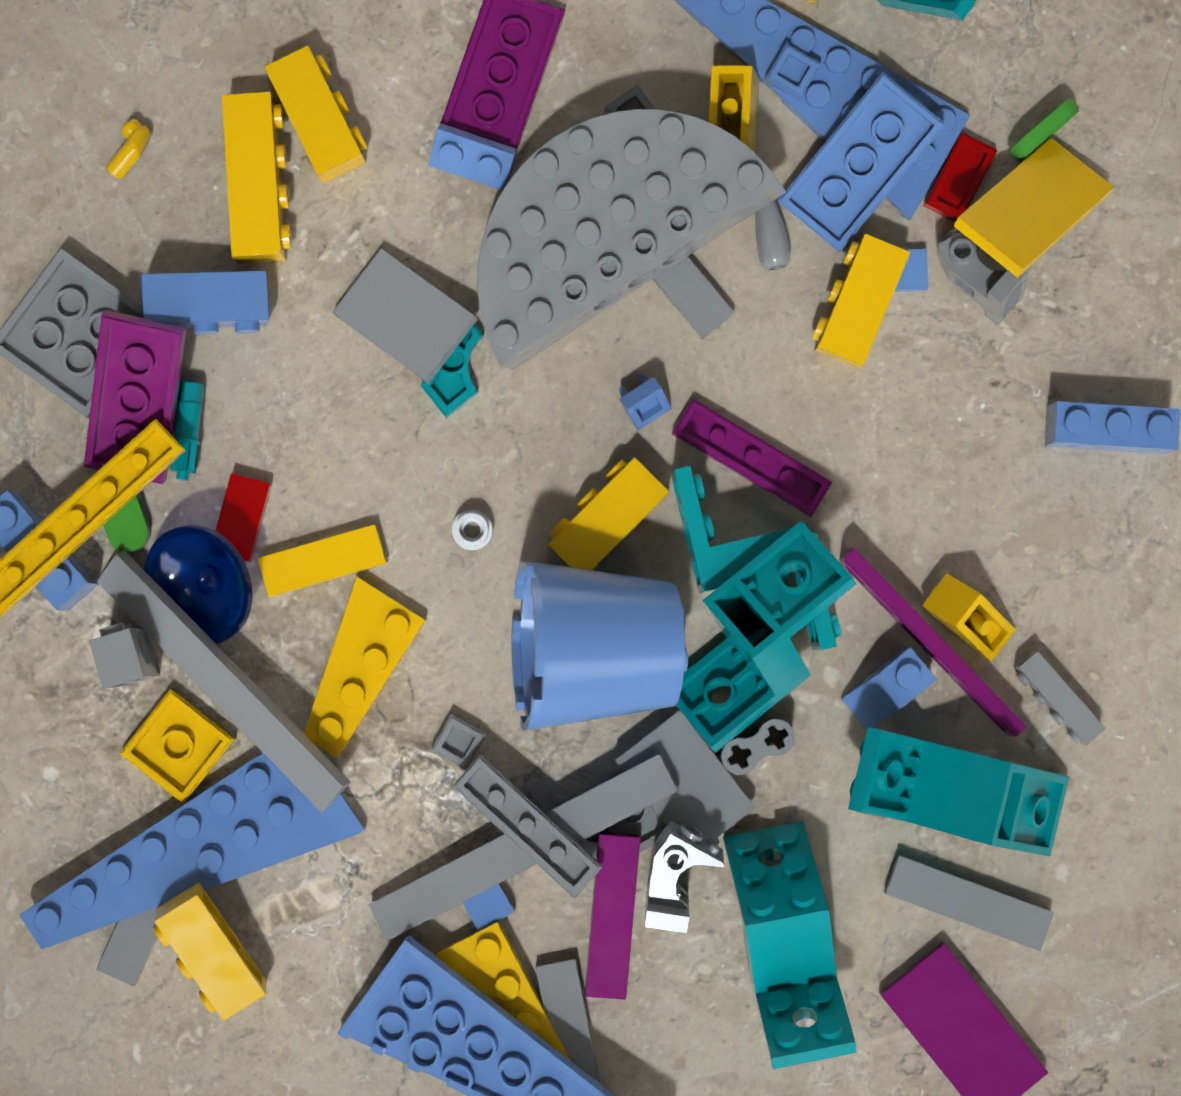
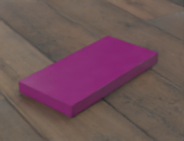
(503, 69)
(132, 383)
(962, 1028)

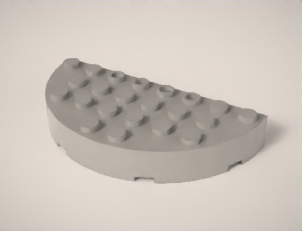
(604, 217)

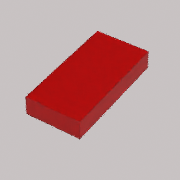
(960, 177)
(243, 513)

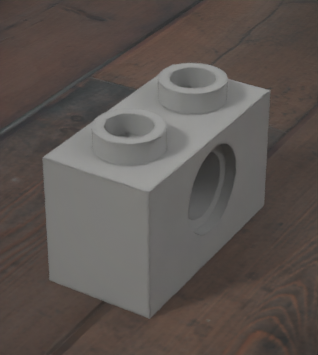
(123, 656)

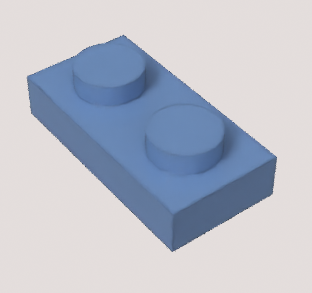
(472, 157)

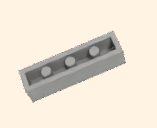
(1059, 697)

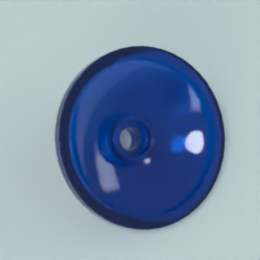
(184, 567)

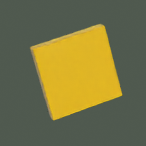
(177, 746)

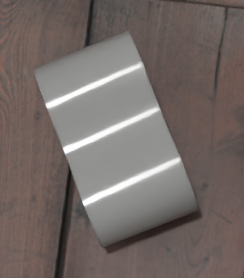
(756, 746)

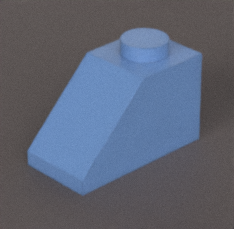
(889, 687)

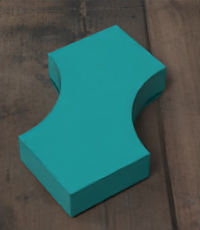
(452, 383)

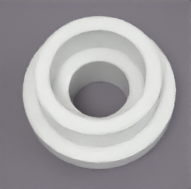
(463, 520)

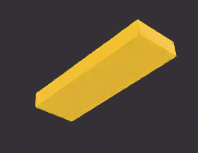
(322, 560)

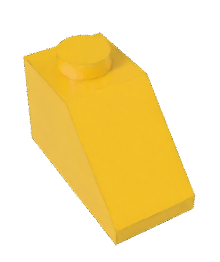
(969, 616)

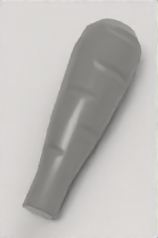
(771, 238)

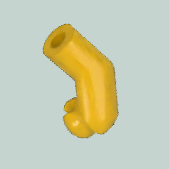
(131, 150)

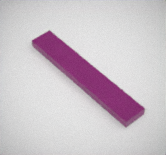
(932, 643)

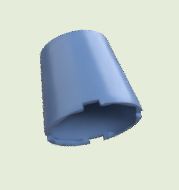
(594, 645)

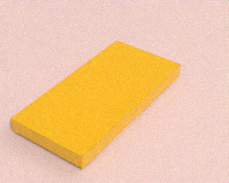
(1033, 207)

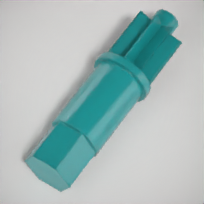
(188, 428)

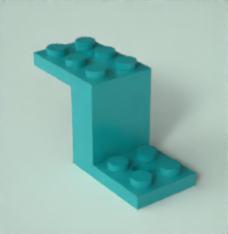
(720, 562)
(758, 621)
(958, 792)
(789, 945)

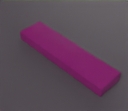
(752, 458)
(612, 916)

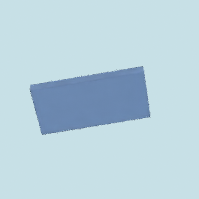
(861, 162)

